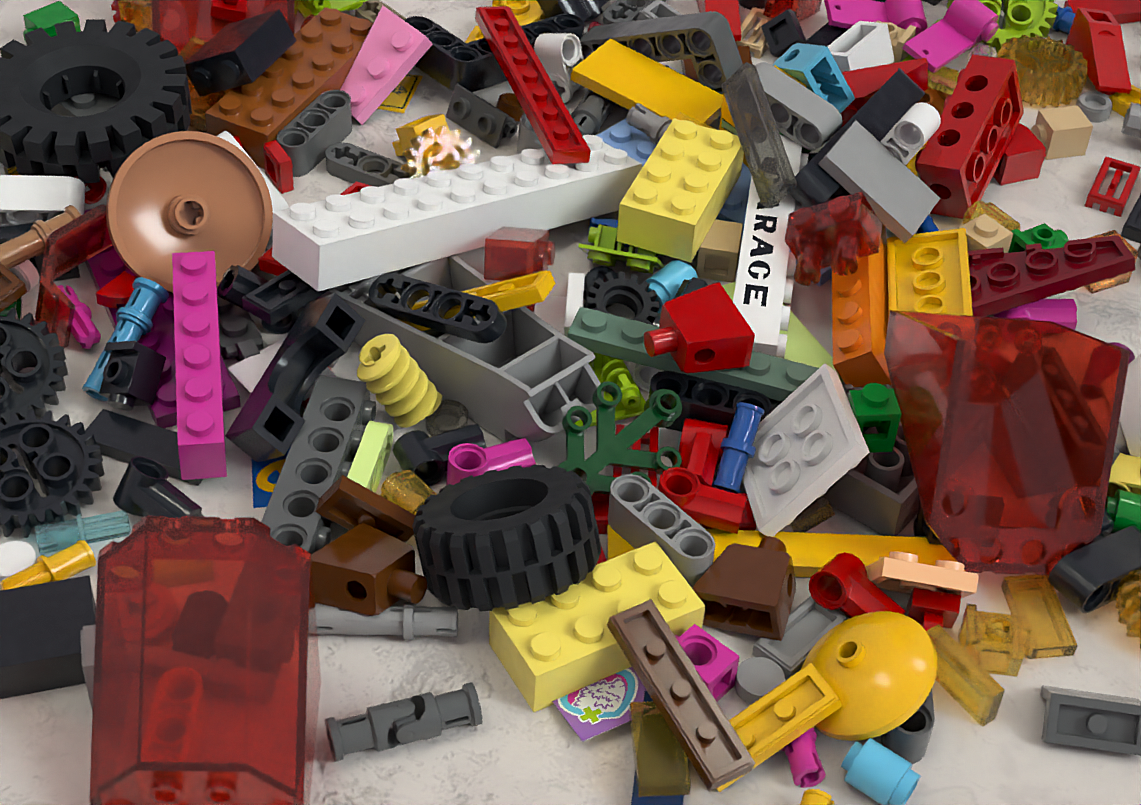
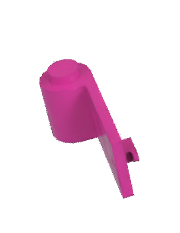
(899, 12)
(959, 30)

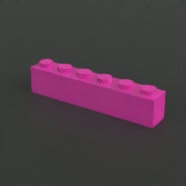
(198, 366)

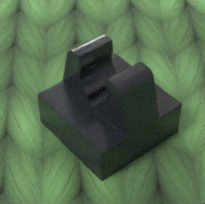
(783, 32)

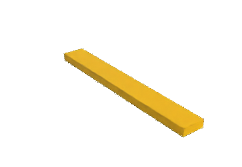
(814, 550)

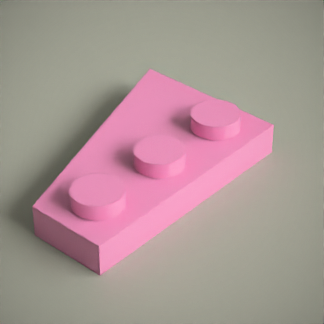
(382, 62)

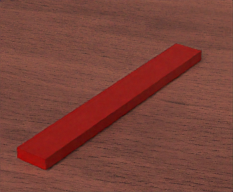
(532, 86)

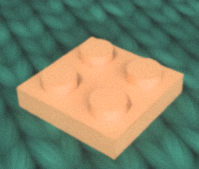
(903, 573)

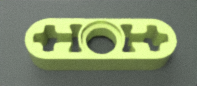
(372, 455)

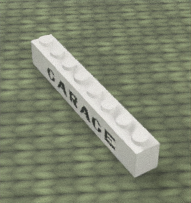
(765, 264)

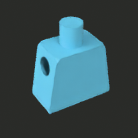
(819, 71)

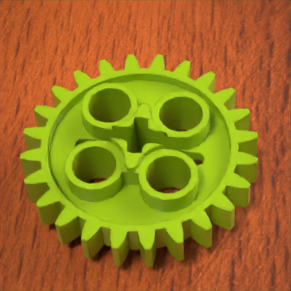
(1020, 19)

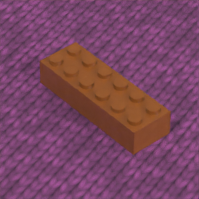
(307, 69)

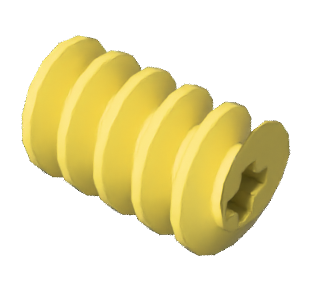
(397, 381)

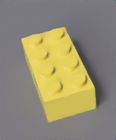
(680, 190)
(566, 638)

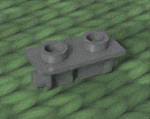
(480, 117)

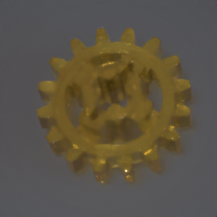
(445, 149)

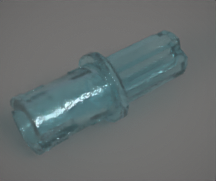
(91, 529)

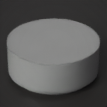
(1095, 106)
(757, 677)

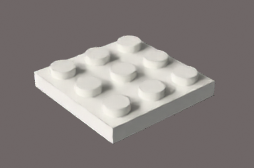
(802, 451)

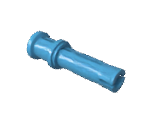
(132, 323)

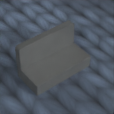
(1092, 720)

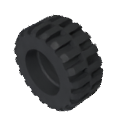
(507, 537)

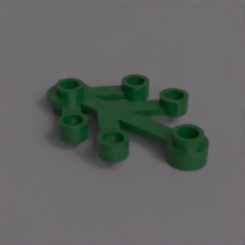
(613, 448)

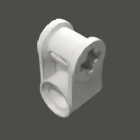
(559, 55)

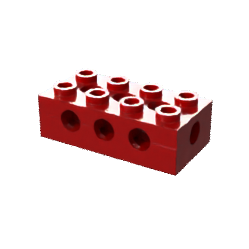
(972, 134)

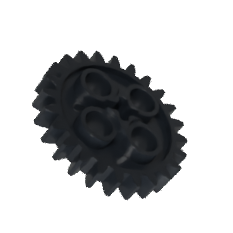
(26, 347)
(61, 460)

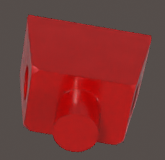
(702, 332)

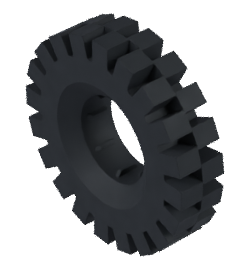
(118, 63)

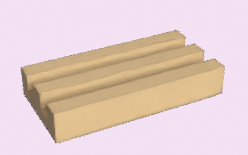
(760, 47)

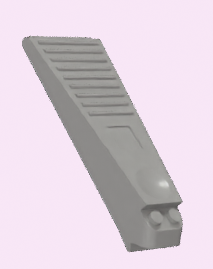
(508, 385)

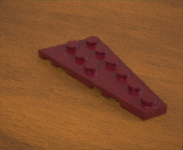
(1024, 277)

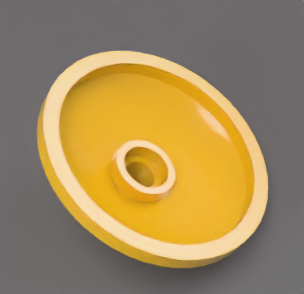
(878, 669)

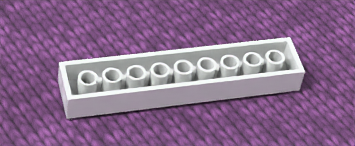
(445, 213)

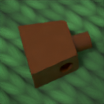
(366, 572)
(749, 589)

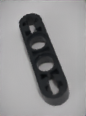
(440, 301)

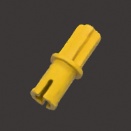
(54, 568)

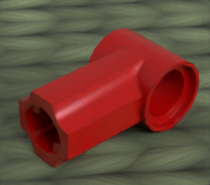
(701, 448)
(702, 503)
(845, 586)

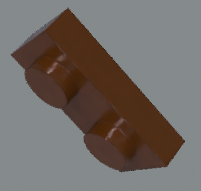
(352, 503)

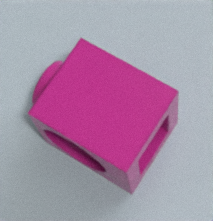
(711, 659)

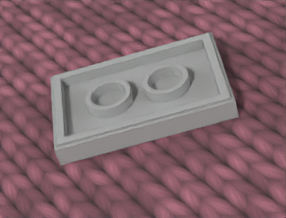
(889, 186)

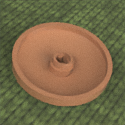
(188, 197)

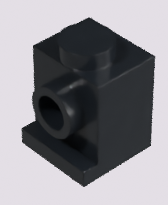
(131, 375)

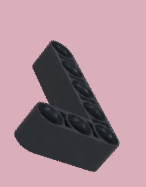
(473, 63)

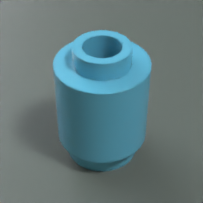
(669, 279)
(880, 773)

